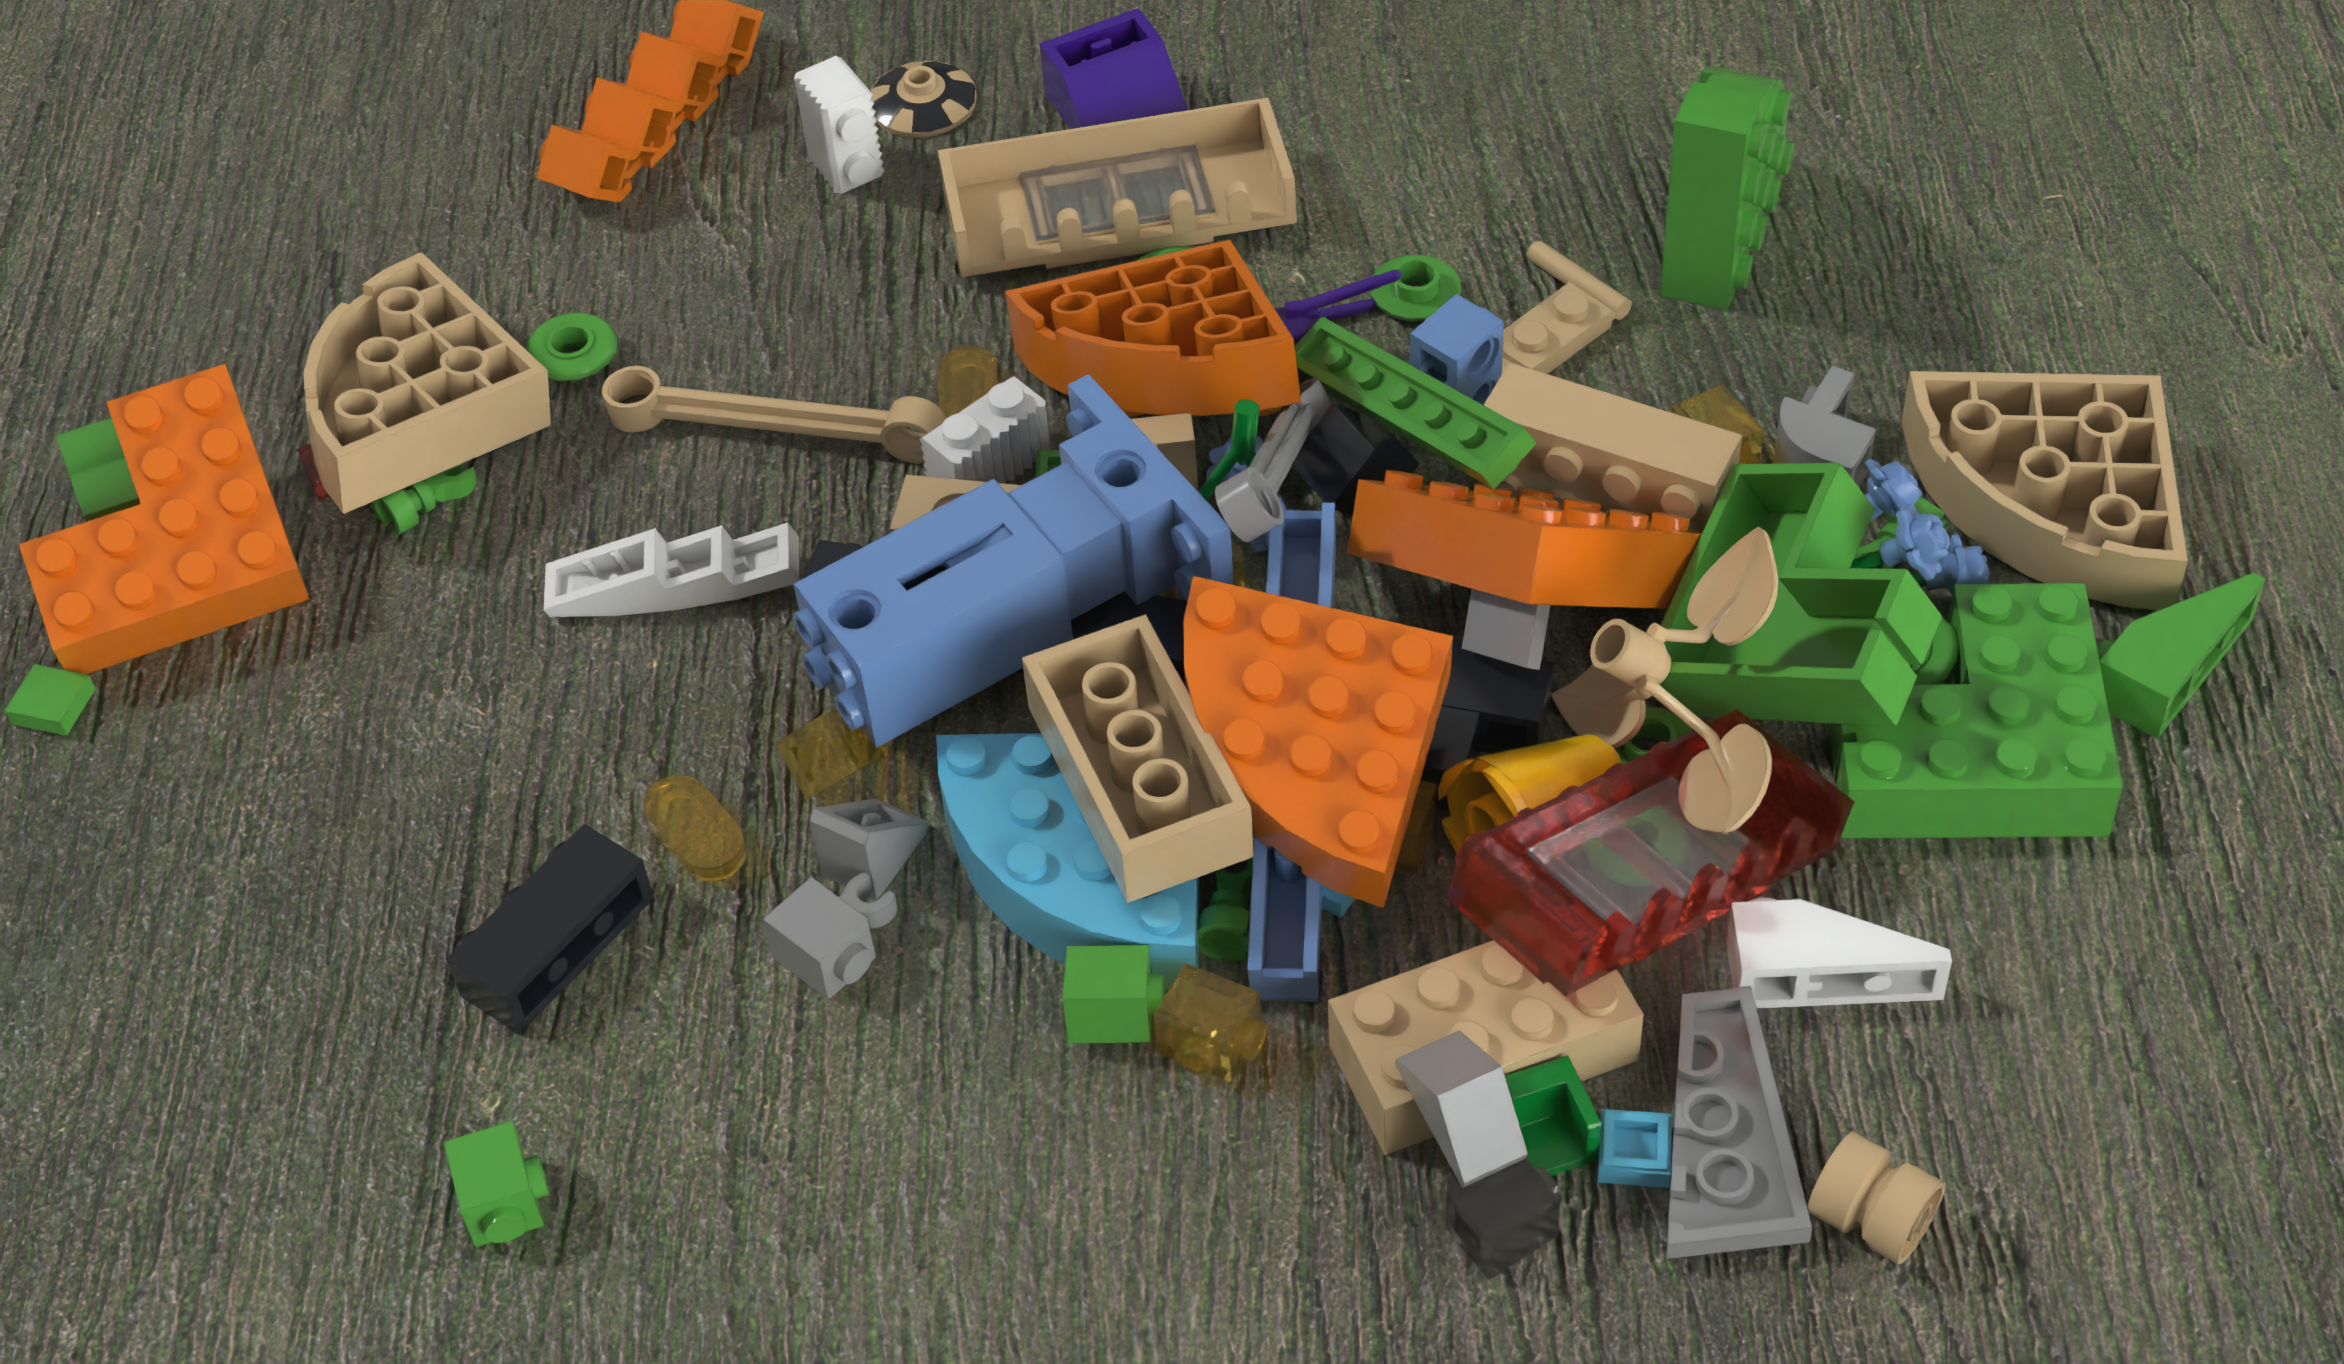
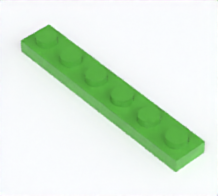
(1412, 403)

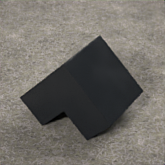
(1346, 449)

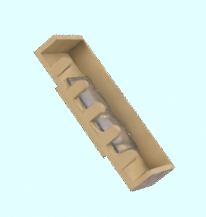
(1116, 188)

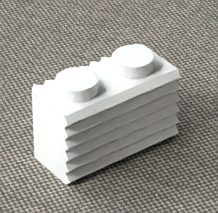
(839, 124)
(990, 436)

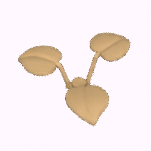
(1607, 700)

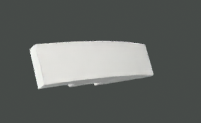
(658, 576)

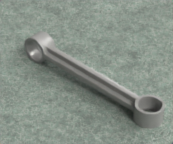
(1250, 497)

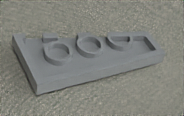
(1731, 1144)

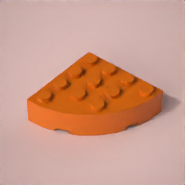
(1160, 334)
(1523, 543)
(1318, 724)

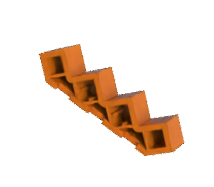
(665, 86)

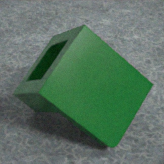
(1555, 1116)

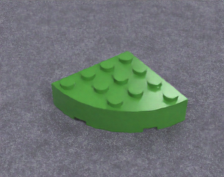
(1721, 182)

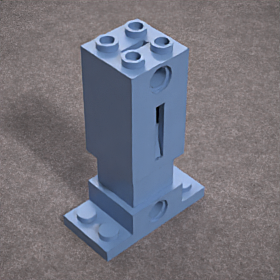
(1004, 573)

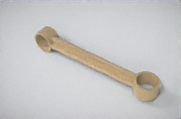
(768, 413)

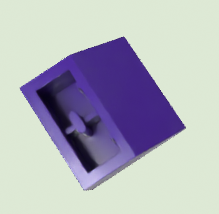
(1110, 72)

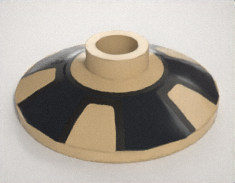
(923, 99)

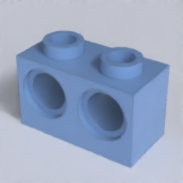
(1460, 348)

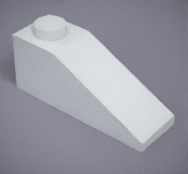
(1821, 957)

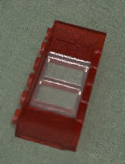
(1621, 870)

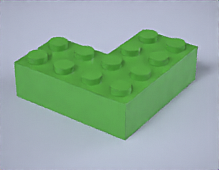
(1836, 634)
(2006, 746)

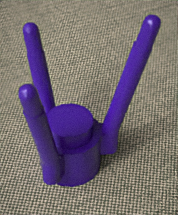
(1303, 314)

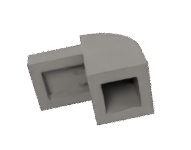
(1820, 429)

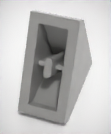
(1506, 629)
(866, 839)
(1465, 1106)

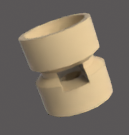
(1866, 1192)

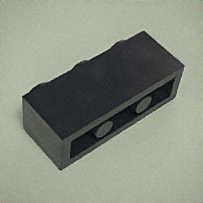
(550, 928)

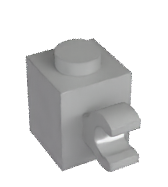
(826, 935)

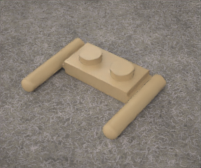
(1564, 319)

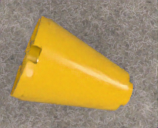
(1498, 785)

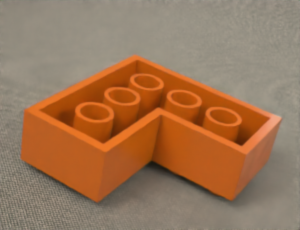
(185, 559)

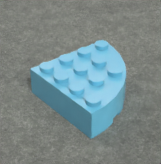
(1040, 861)

